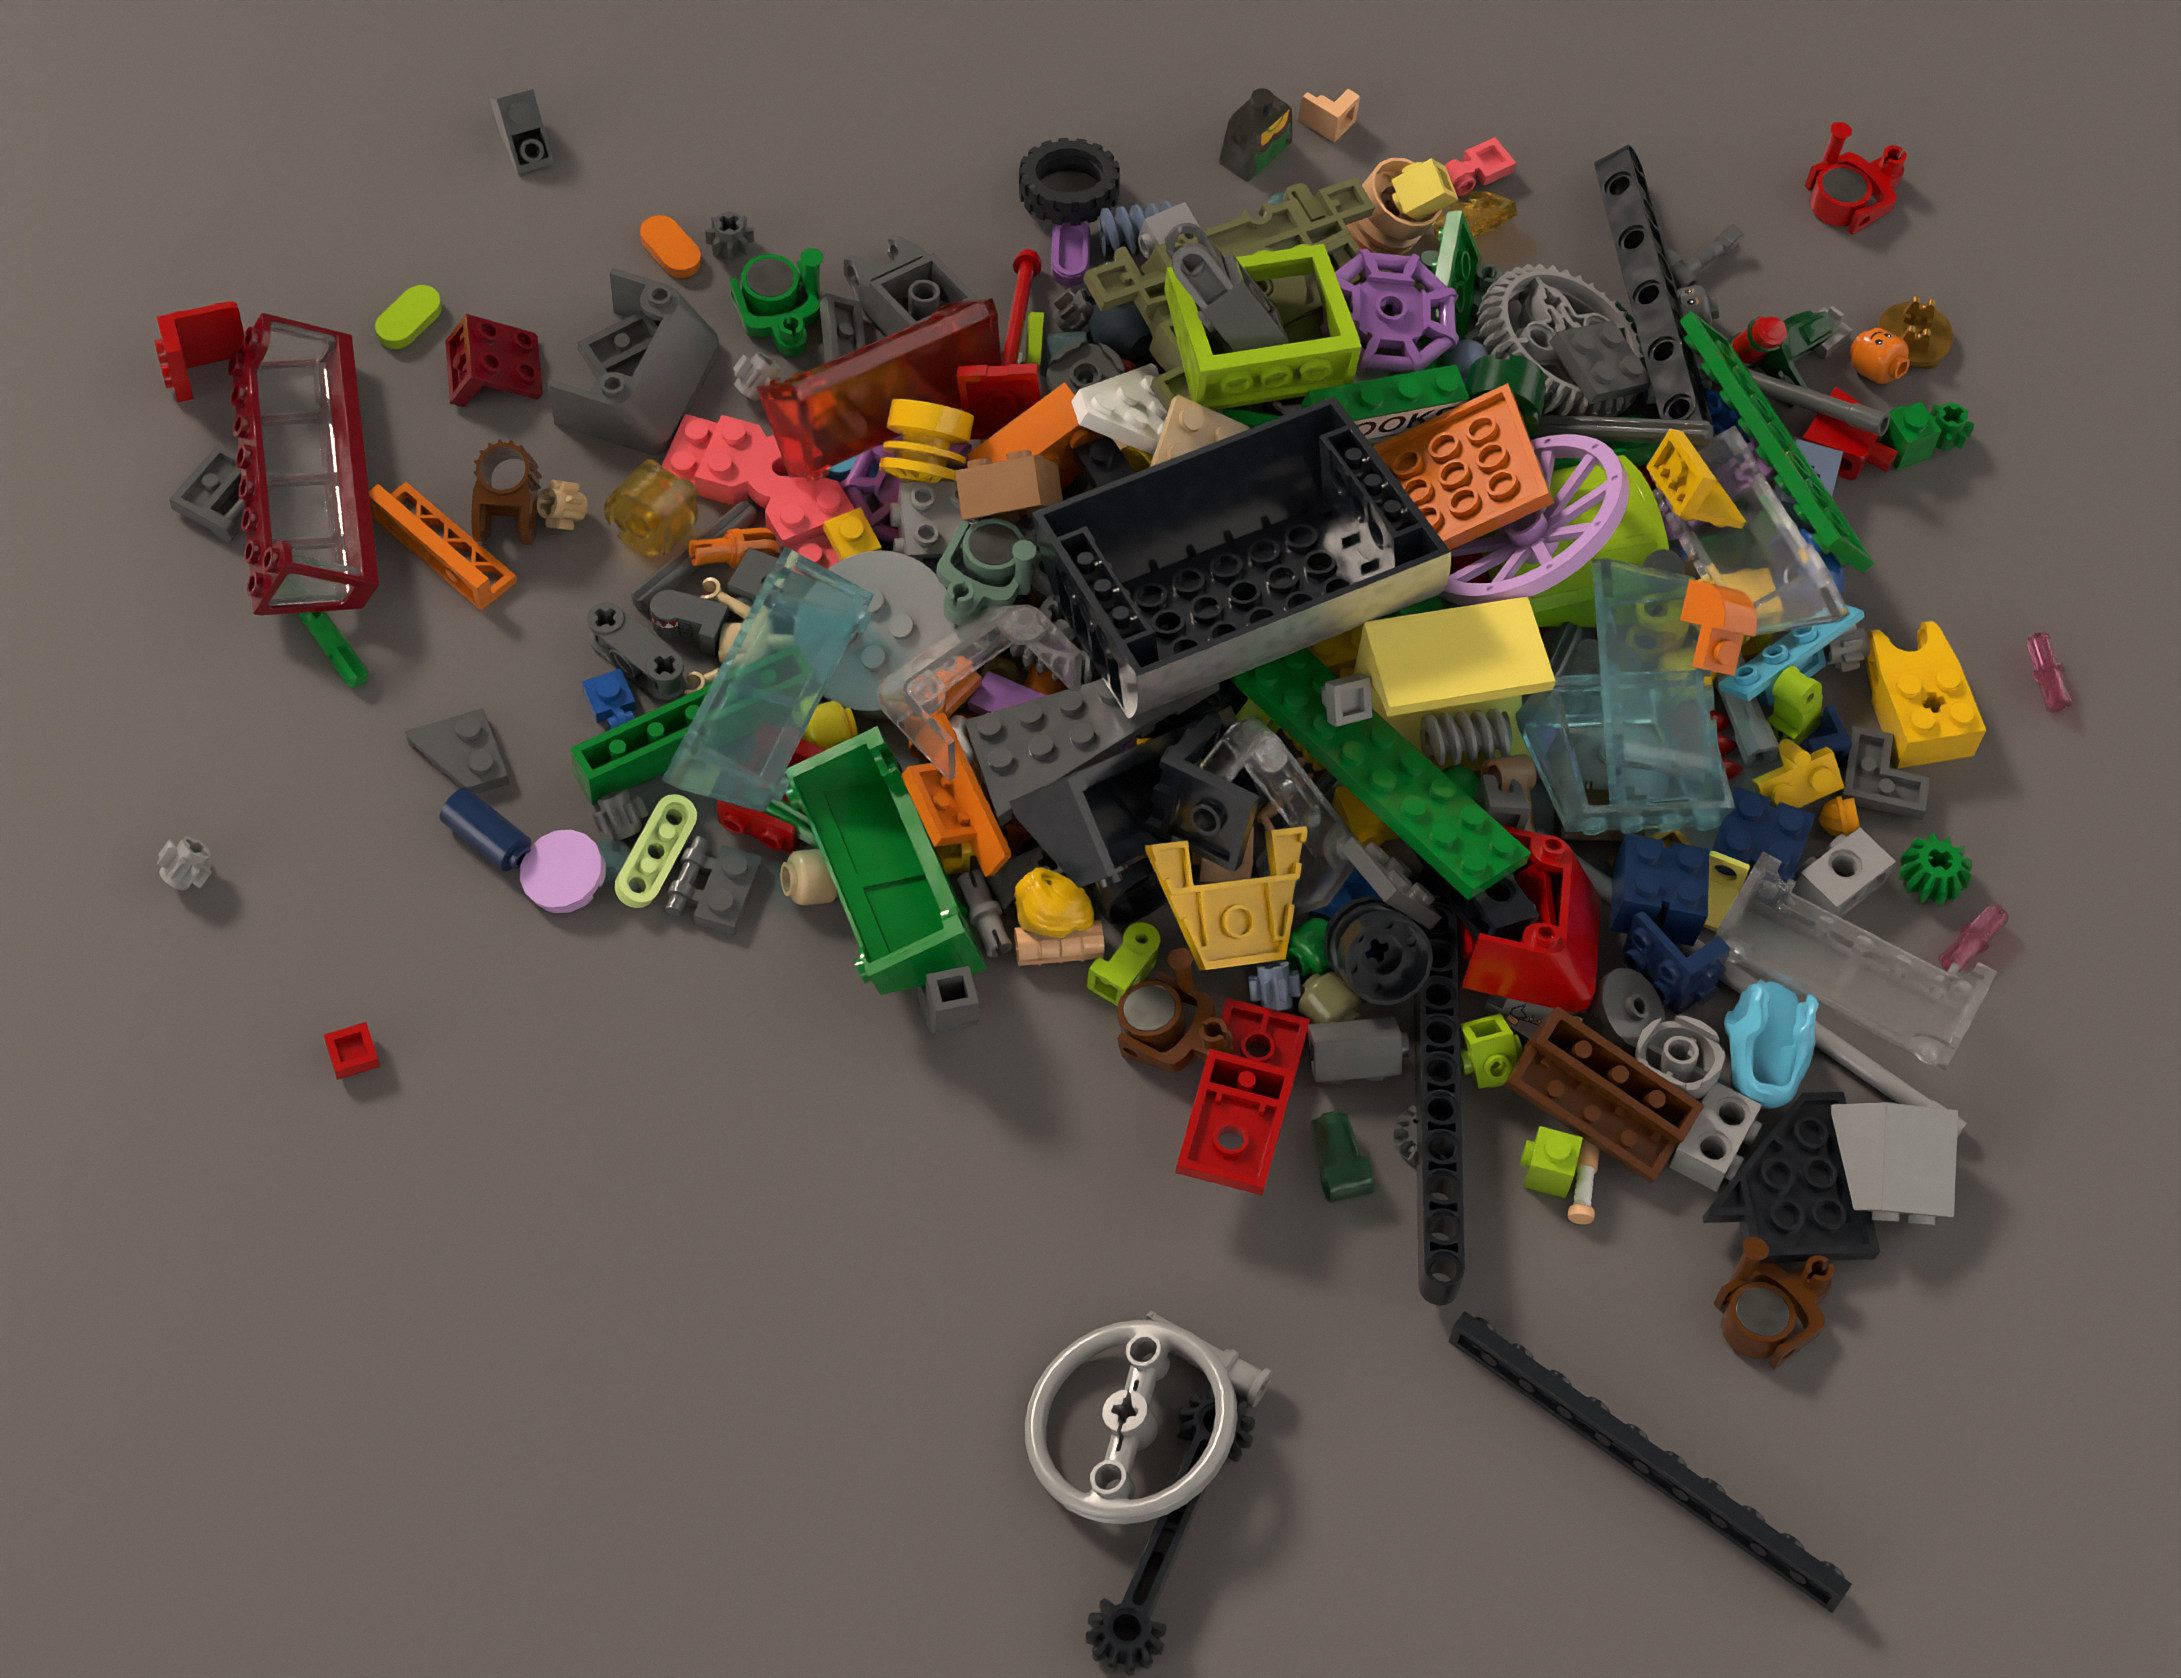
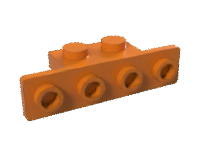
(957, 808)

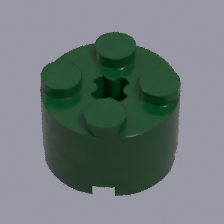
(1523, 377)

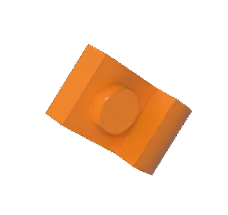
(1724, 620)

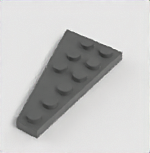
(1056, 737)

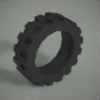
(1068, 156)

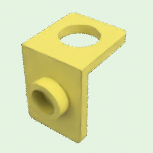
(1722, 887)

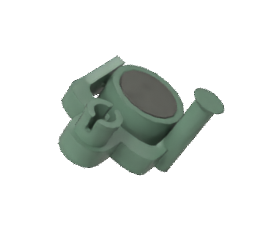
(991, 558)

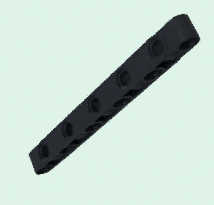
(1651, 288)

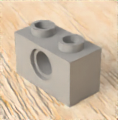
(1856, 857)

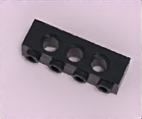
(1497, 911)

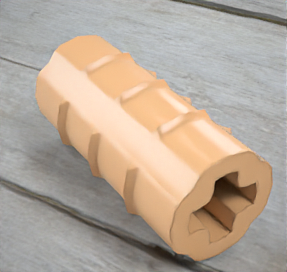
(1041, 949)

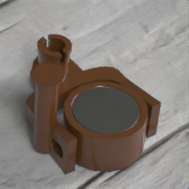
(1155, 1019)
(1766, 1301)

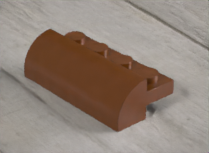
(1603, 1094)

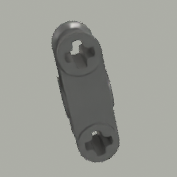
(636, 652)

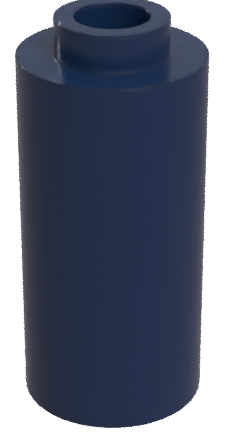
(485, 829)

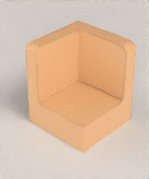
(1329, 117)

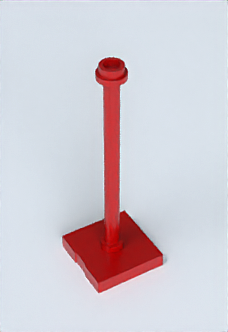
(1006, 391)

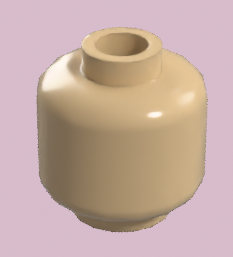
(807, 878)

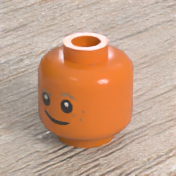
(1880, 356)

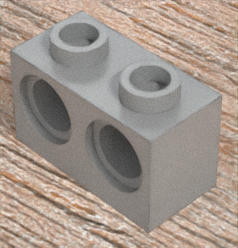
(1714, 1135)

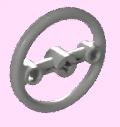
(1130, 1422)

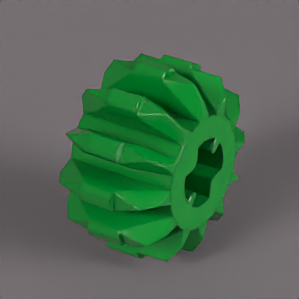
(1935, 869)

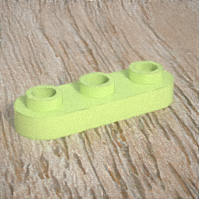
(666, 840)

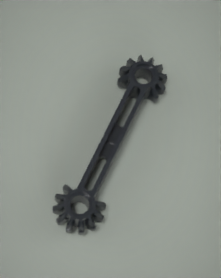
(1164, 1541)

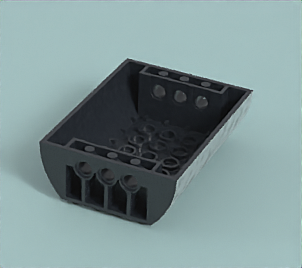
(1228, 524)

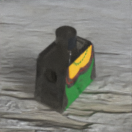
(1256, 134)

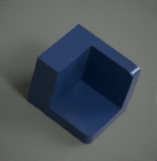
(1830, 735)

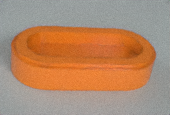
(670, 246)

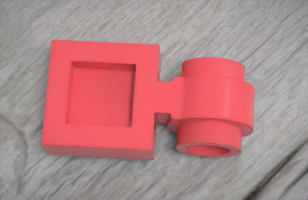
(1484, 161)

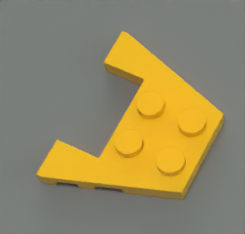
(1233, 919)

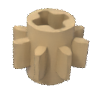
(562, 505)

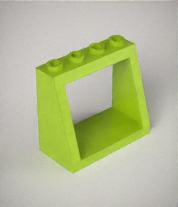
(1274, 370)

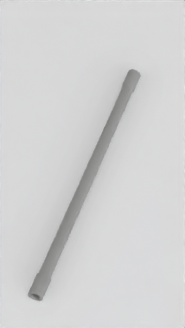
(1825, 1039)

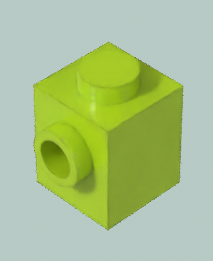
(1551, 1161)

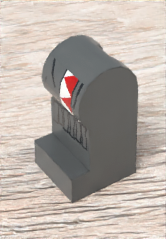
(690, 618)

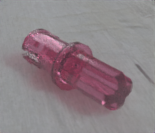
(2048, 672)
(1974, 937)

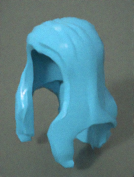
(1770, 1042)

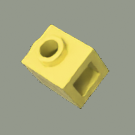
(1423, 189)

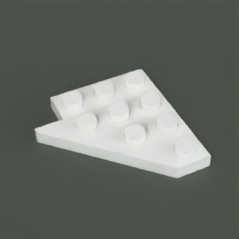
(1123, 408)

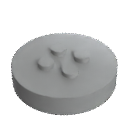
(904, 624)

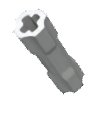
(1752, 731)

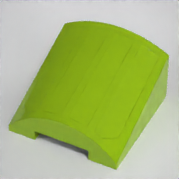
(1634, 539)

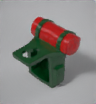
(1778, 344)

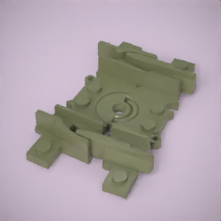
(1283, 226)

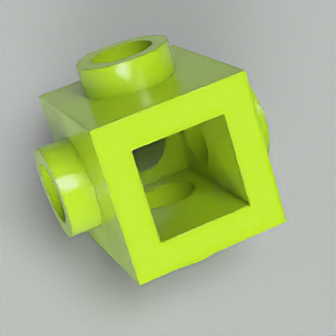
(1488, 1050)

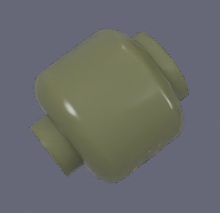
(1328, 1000)

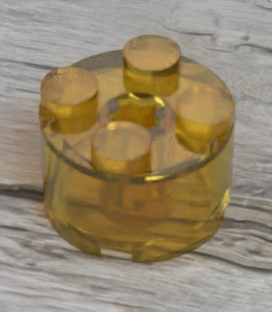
(652, 509)

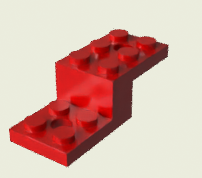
(1243, 1098)

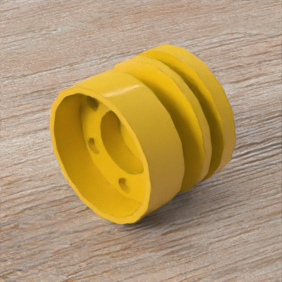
(926, 441)

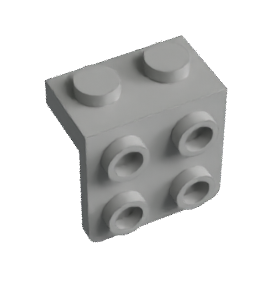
(925, 518)

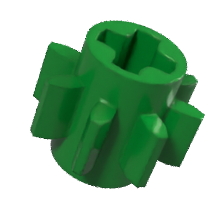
(1954, 425)

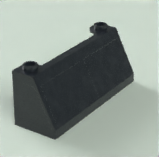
(1098, 814)

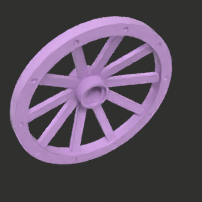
(1538, 534)

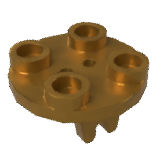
(1922, 328)

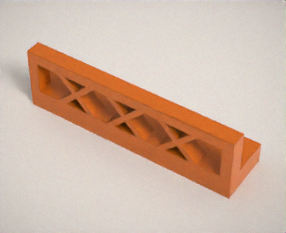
(437, 551)

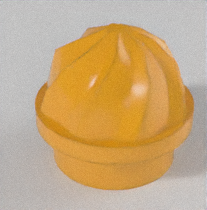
(1839, 816)

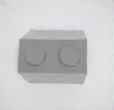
(1898, 1159)

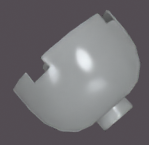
(1682, 1053)

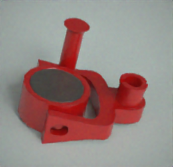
(1847, 181)

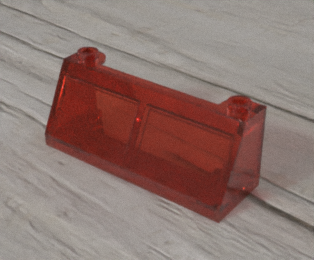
(846, 403)

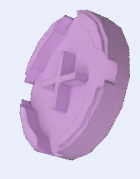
(562, 871)

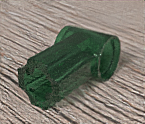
(1342, 1168)

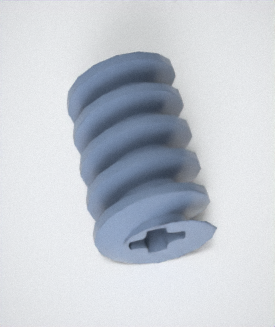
(1124, 227)

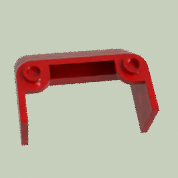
(1551, 962)

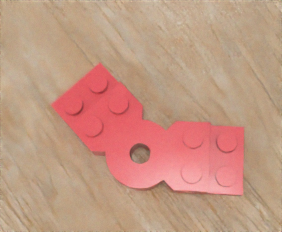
(737, 461)

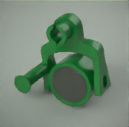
(772, 293)

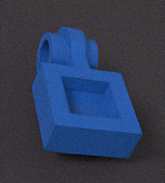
(610, 698)

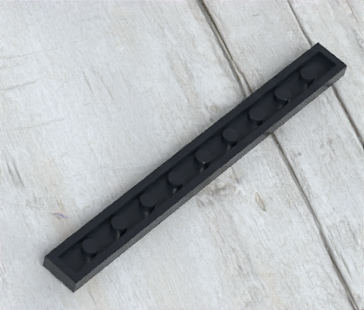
(1659, 1468)

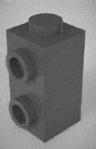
(1356, 1050)

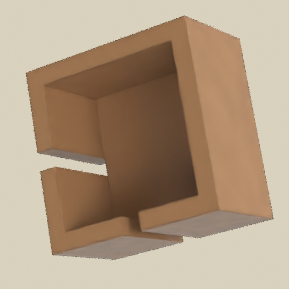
(1007, 487)

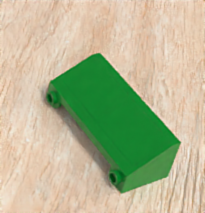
(882, 864)

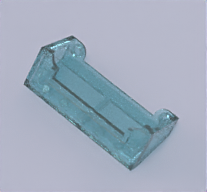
(769, 684)

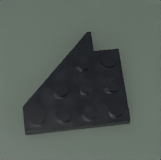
(1798, 1191)

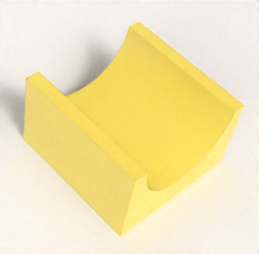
(1454, 664)

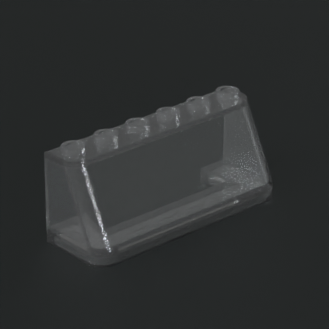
(1764, 557)

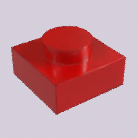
(351, 1050)

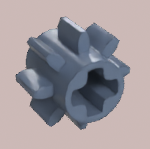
(1275, 985)

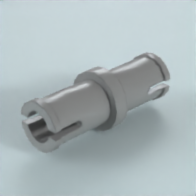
(984, 913)

